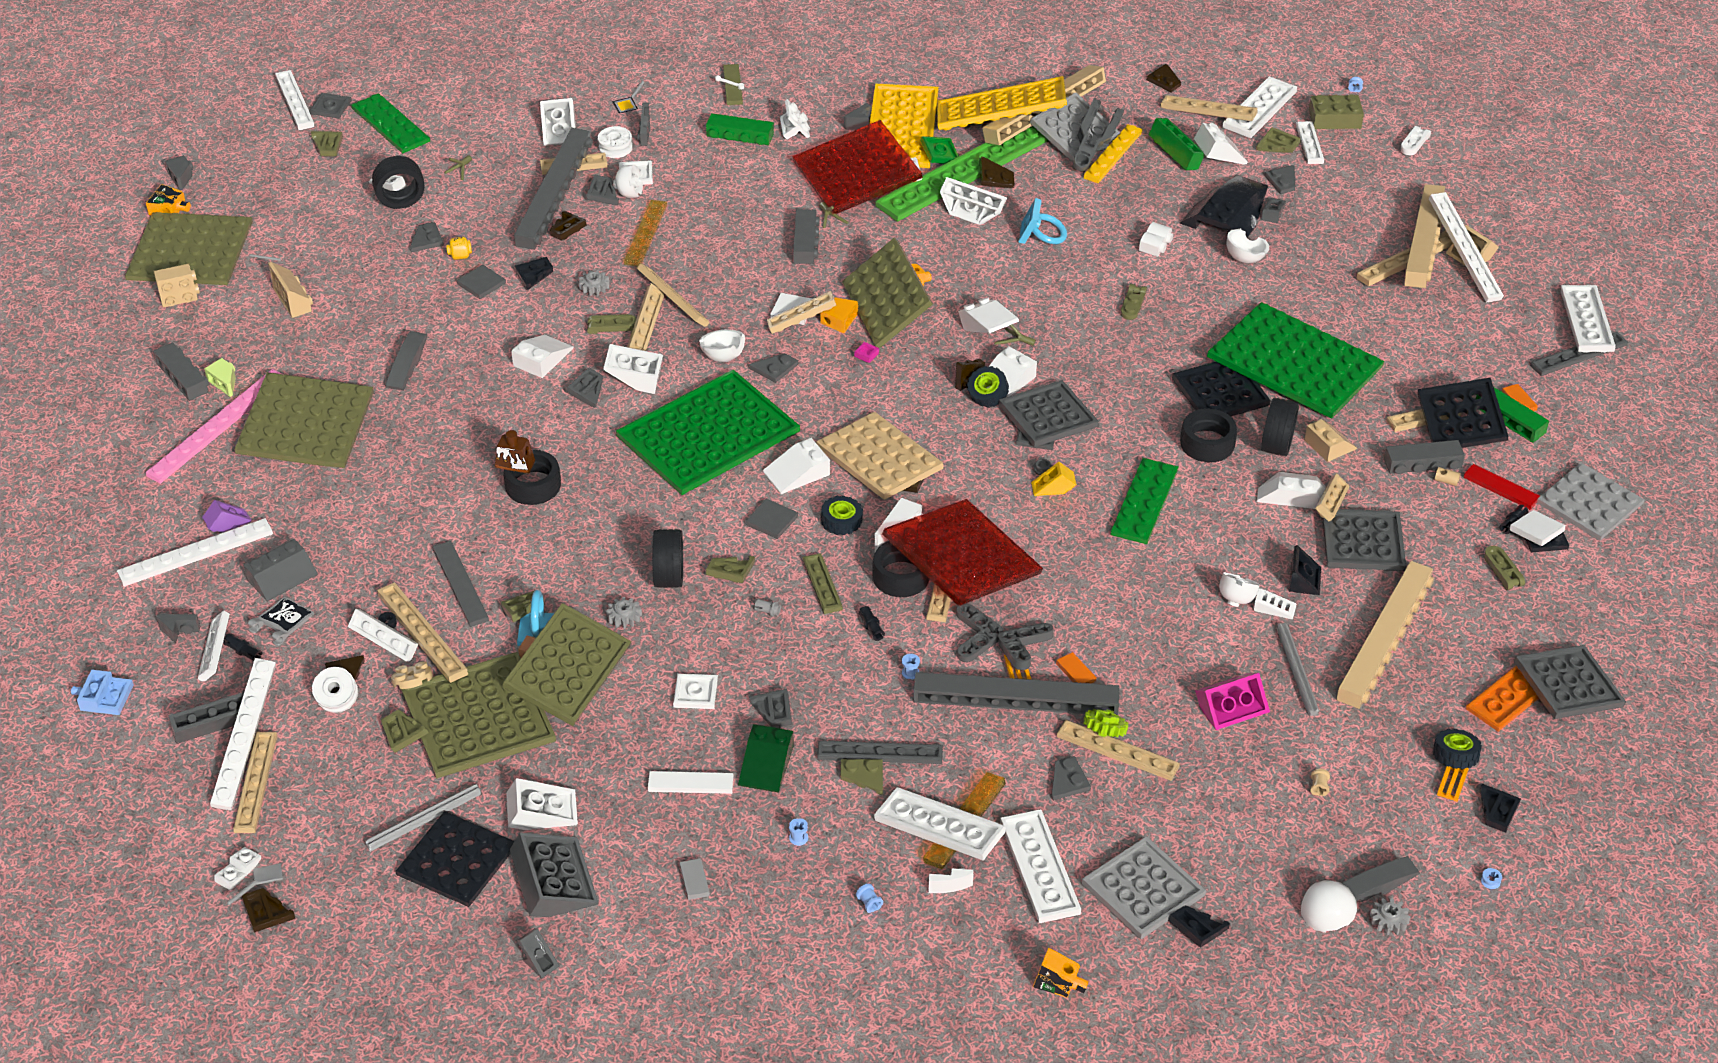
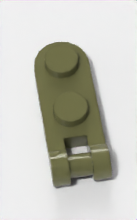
(1133, 302)
(610, 323)
(1503, 567)

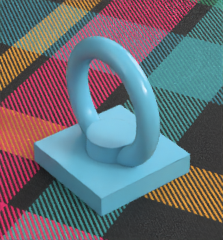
(1032, 222)
(535, 621)

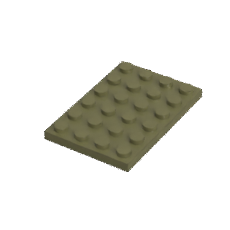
(887, 292)
(567, 664)

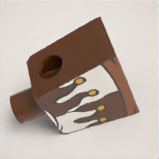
(514, 453)

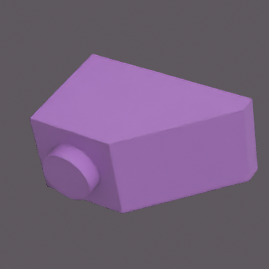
(225, 517)

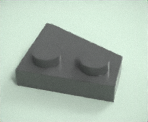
(644, 125)
(1282, 179)
(602, 190)
(426, 237)
(774, 367)
(587, 387)
(773, 707)
(1068, 779)

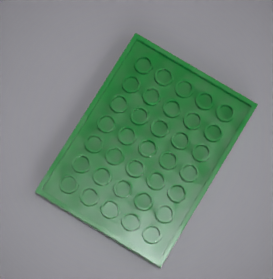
(1296, 359)
(707, 431)

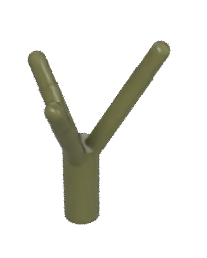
(461, 163)
(827, 211)
(1021, 337)

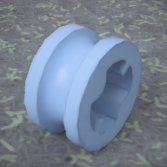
(1355, 80)
(1488, 883)

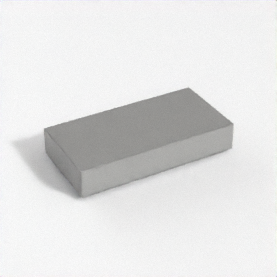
(694, 879)

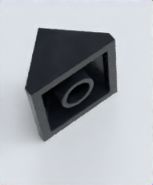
(1304, 574)

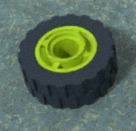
(988, 377)
(841, 515)
(1457, 748)

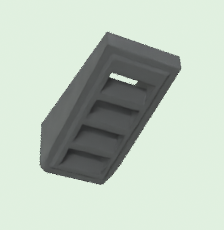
(1272, 212)

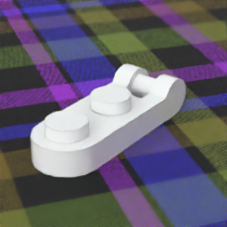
(1414, 140)

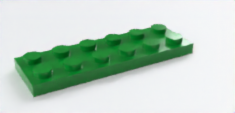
(390, 123)
(1144, 501)

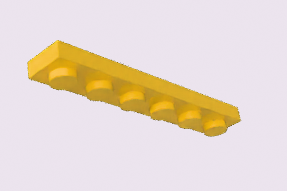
(1112, 153)

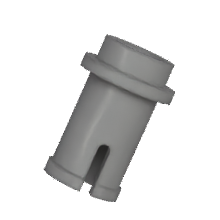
(768, 607)

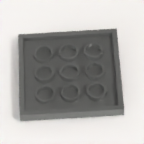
(1048, 413)
(1365, 540)
(1569, 681)

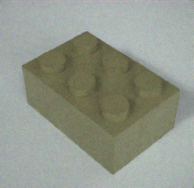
(1336, 112)

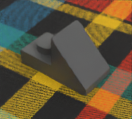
(858, 117)
(174, 623)
(537, 953)

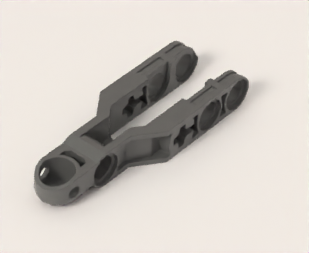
(1086, 150)

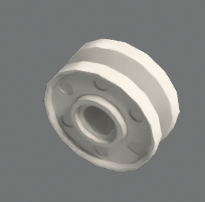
(615, 141)
(331, 678)

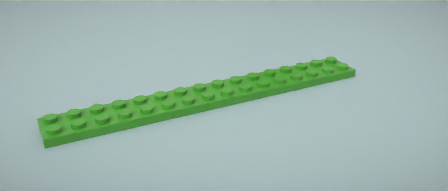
(964, 168)

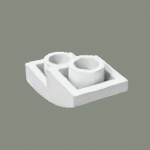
(240, 866)
(958, 880)

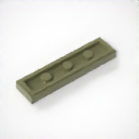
(733, 94)
(822, 583)

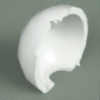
(1245, 249)
(722, 345)
(1328, 906)

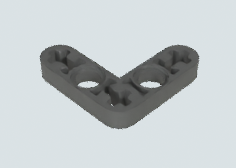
(983, 632)
(1014, 640)

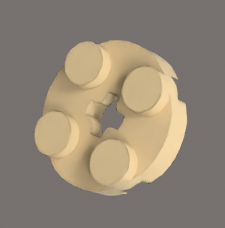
(411, 676)

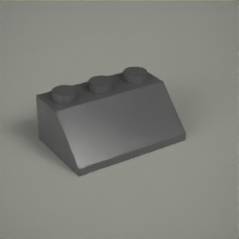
(280, 570)

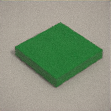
(939, 149)

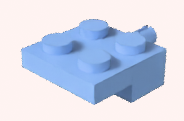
(103, 693)

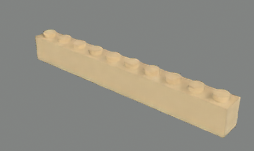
(1080, 83)
(1424, 241)
(1385, 635)

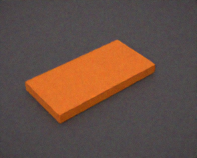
(1503, 700)

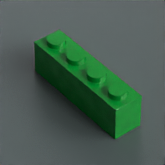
(740, 129)
(1176, 144)
(1520, 418)

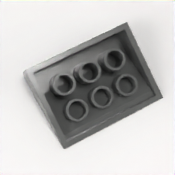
(552, 874)

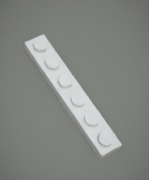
(294, 100)

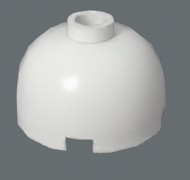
(628, 182)
(1238, 589)

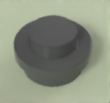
(1041, 466)

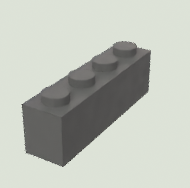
(806, 236)
(181, 371)
(1423, 457)
(205, 718)

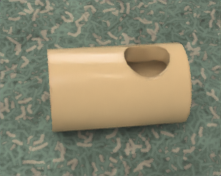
(1447, 476)

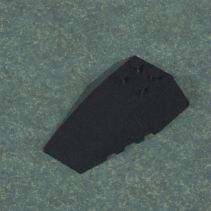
(1230, 206)

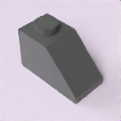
(179, 171)

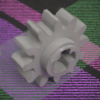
(594, 282)
(624, 612)
(1389, 916)

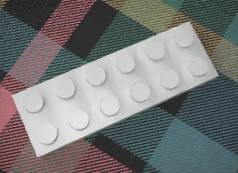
(1268, 100)
(1587, 318)
(940, 823)
(1040, 866)

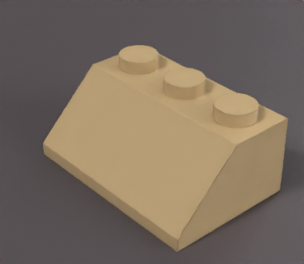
(289, 290)

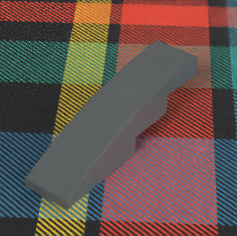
(406, 360)
(1381, 878)

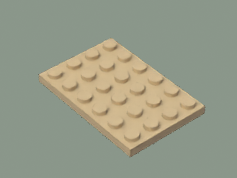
(879, 455)

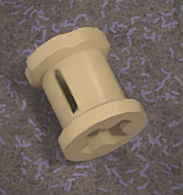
(1320, 782)

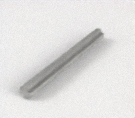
(1297, 669)
(422, 817)

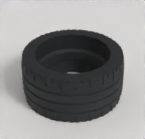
(393, 166)
(1279, 426)
(1203, 449)
(535, 492)
(667, 558)
(896, 584)

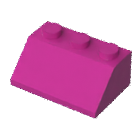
(1233, 700)

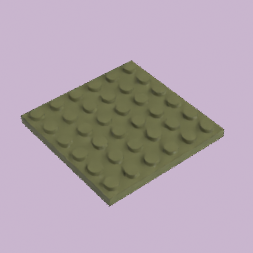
(203, 241)
(304, 420)
(476, 717)

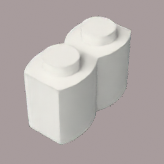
(1156, 239)

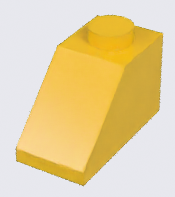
(1054, 481)

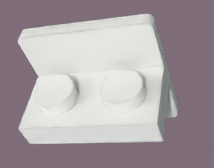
(794, 121)

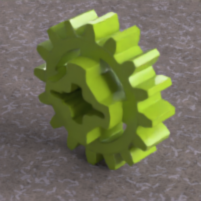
(1105, 723)

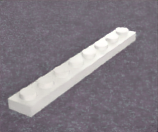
(1466, 247)
(194, 552)
(243, 734)

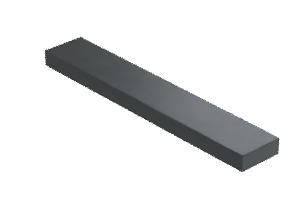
(1570, 357)
(460, 584)
(887, 751)

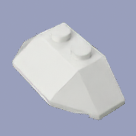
(971, 202)
(1292, 490)

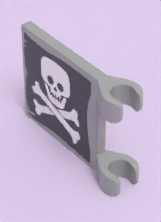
(283, 617)

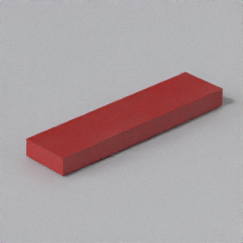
(1501, 486)

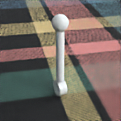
(740, 85)

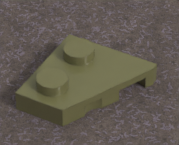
(1278, 141)
(327, 142)
(730, 568)
(518, 606)
(402, 730)
(863, 773)

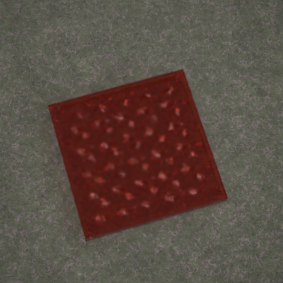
(857, 167)
(962, 552)

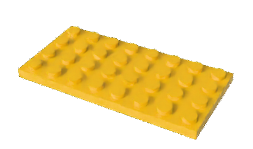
(1001, 103)
(907, 114)

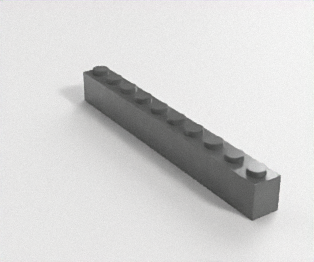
(553, 189)
(1014, 693)

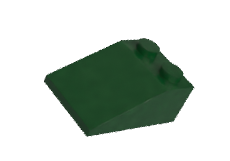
(766, 758)

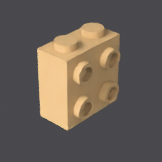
(176, 285)

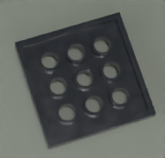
(1239, 404)
(1469, 405)
(447, 885)

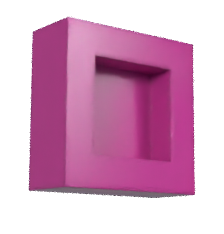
(866, 352)

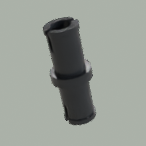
(1513, 517)
(871, 623)
(242, 647)

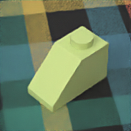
(222, 376)

